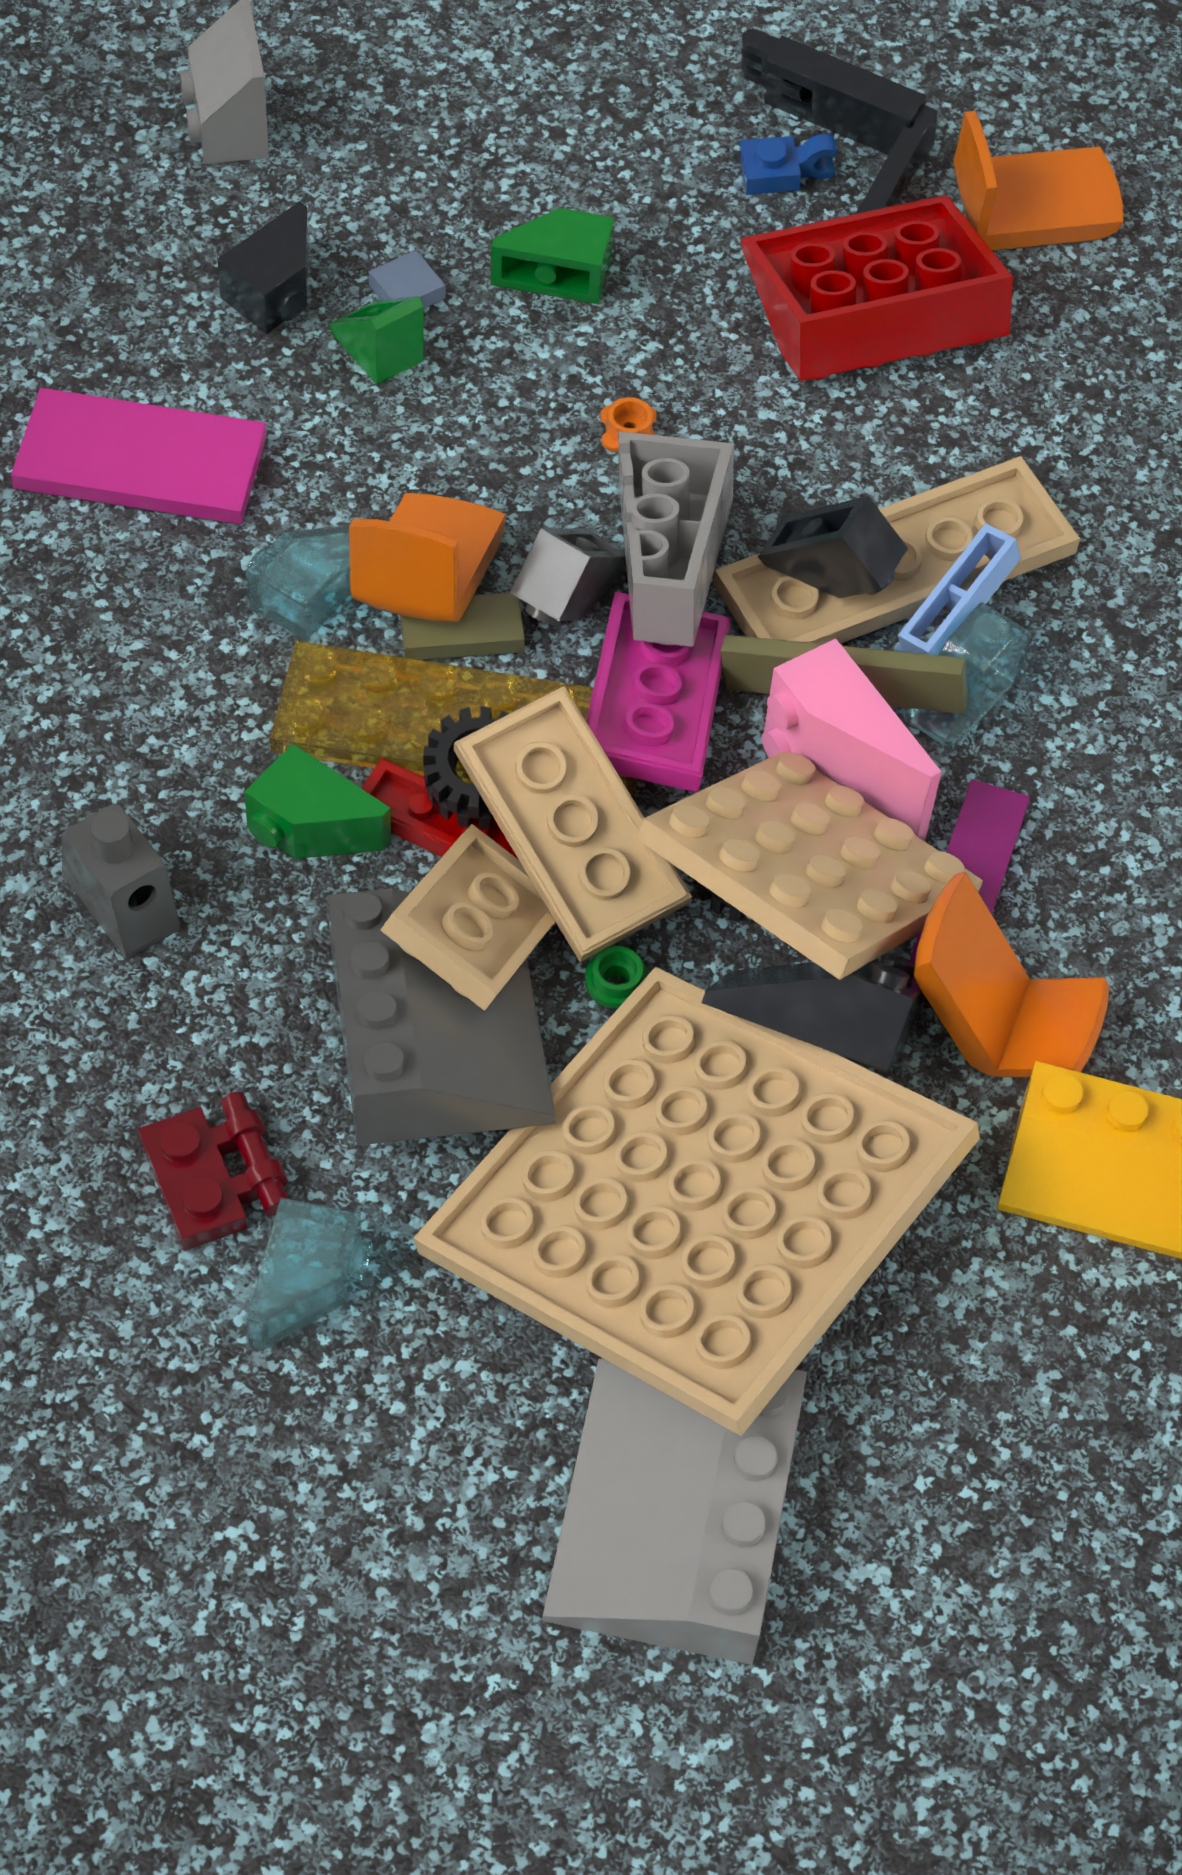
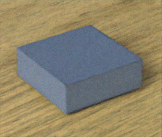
(407, 278)

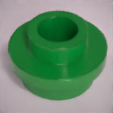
(610, 963)

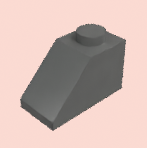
(567, 573)

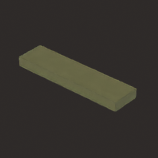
(899, 677)

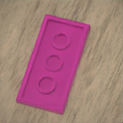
(139, 455)
(656, 700)

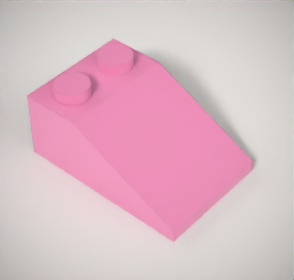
(844, 726)

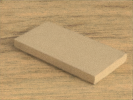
(571, 823)

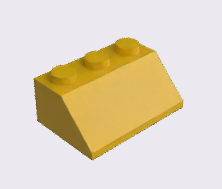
(1098, 1159)

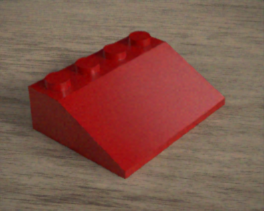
(879, 287)

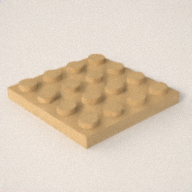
(806, 860)

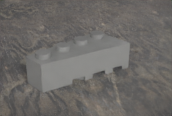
(673, 526)

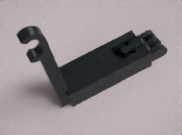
(847, 103)

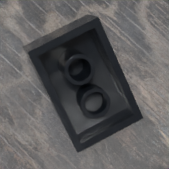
(856, 1017)

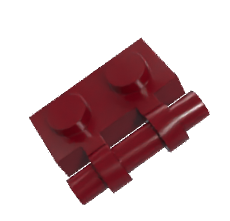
(193, 1175)

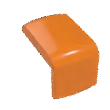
(1035, 195)
(424, 557)
(990, 1002)

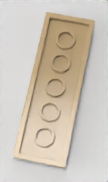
(935, 530)

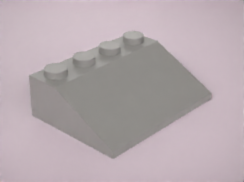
(672, 1519)

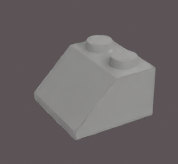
(227, 90)

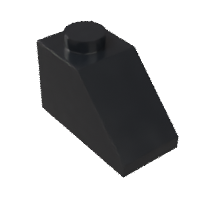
(269, 271)
(837, 548)

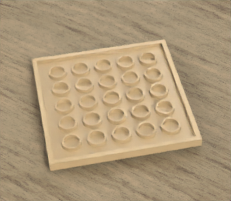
(699, 1198)

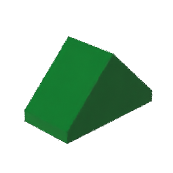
(384, 336)

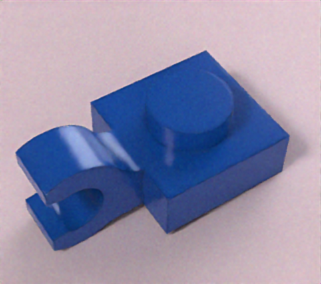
(778, 165)

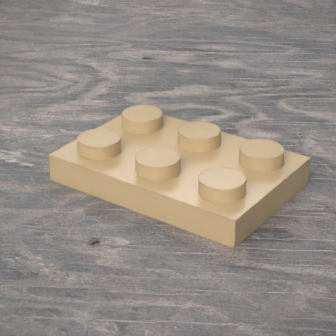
(472, 917)

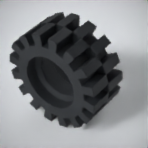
(440, 772)

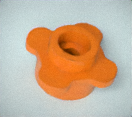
(626, 415)

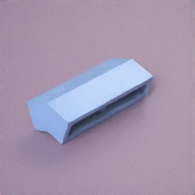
(1004, 556)

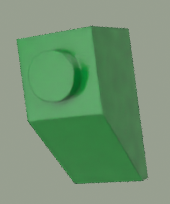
(555, 255)
(314, 810)

